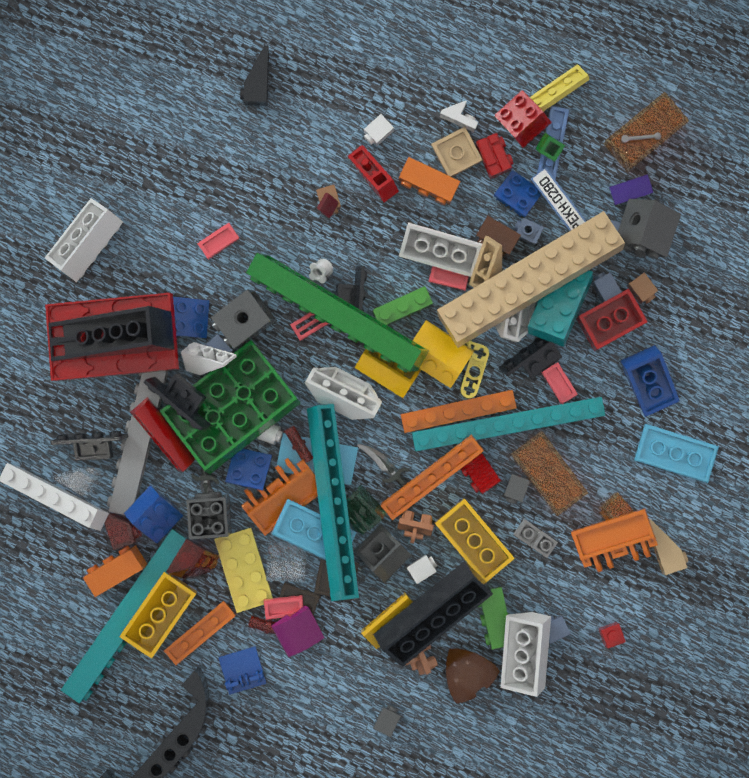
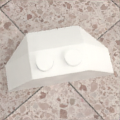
(517, 325)
(348, 393)

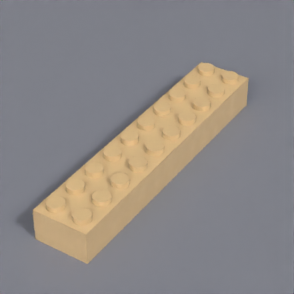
(530, 279)

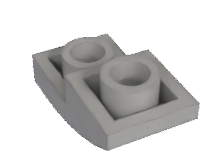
(535, 538)

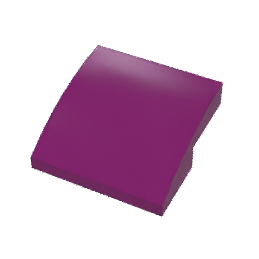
(297, 631)

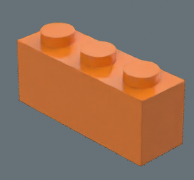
(428, 181)
(114, 570)

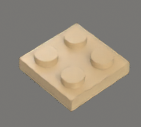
(456, 152)

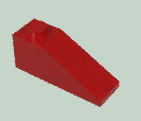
(373, 173)

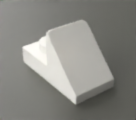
(454, 115)

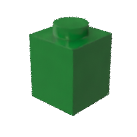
(550, 147)

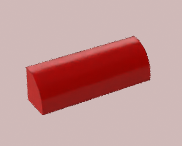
(163, 434)

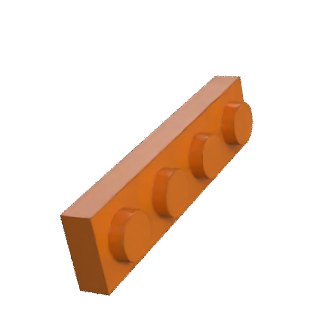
(199, 633)

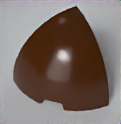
(468, 673)

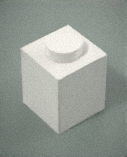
(378, 130)
(422, 568)

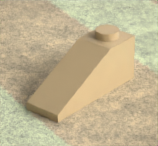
(488, 262)
(668, 553)

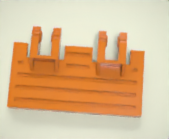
(297, 487)
(614, 537)

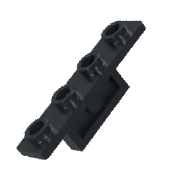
(354, 293)
(533, 358)
(182, 397)
(91, 447)

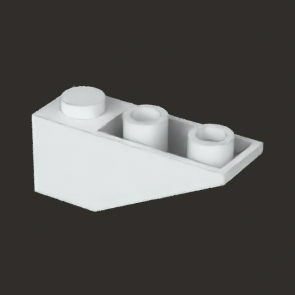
(203, 359)

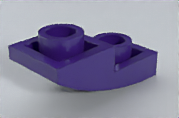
(631, 189)

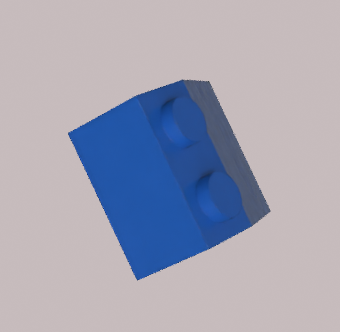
(650, 380)

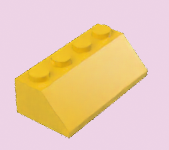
(158, 614)

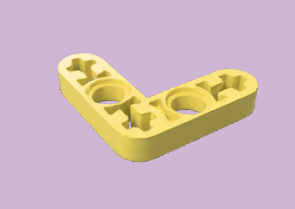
(474, 361)

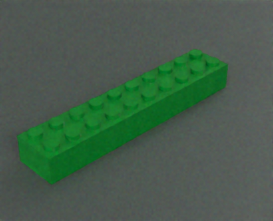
(338, 312)

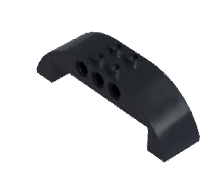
(190, 725)

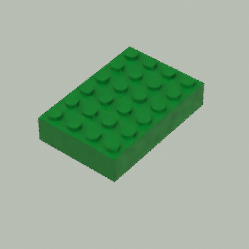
(239, 405)

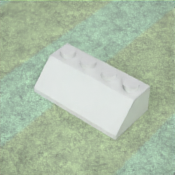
(84, 240)
(440, 249)
(525, 653)

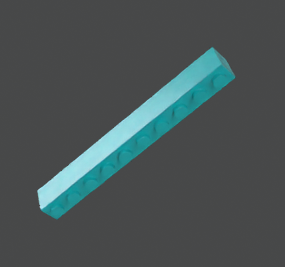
(509, 424)
(332, 502)
(108, 642)

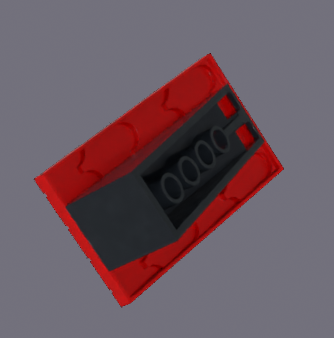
(111, 337)

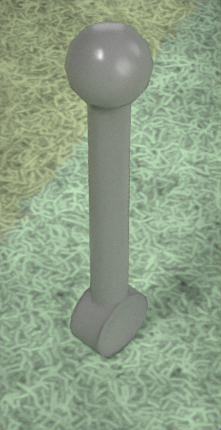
(625, 138)

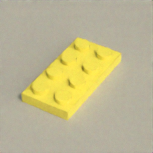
(243, 569)

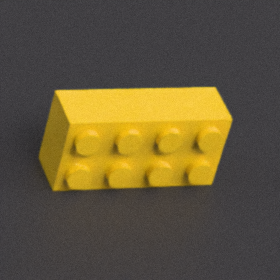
(474, 540)

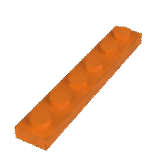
(458, 411)
(432, 477)

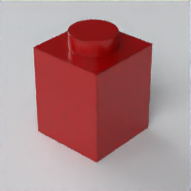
(611, 635)

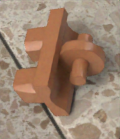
(413, 528)
(422, 663)

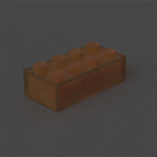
(659, 116)
(548, 473)

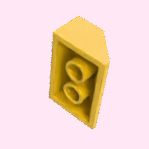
(444, 358)
(386, 373)
(383, 618)

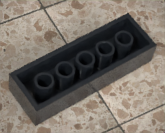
(433, 614)

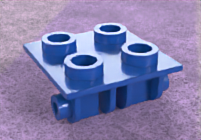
(517, 194)
(191, 317)
(249, 469)
(242, 670)

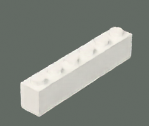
(54, 497)

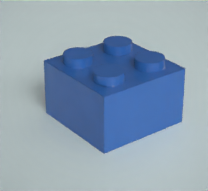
(153, 514)

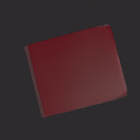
(327, 205)

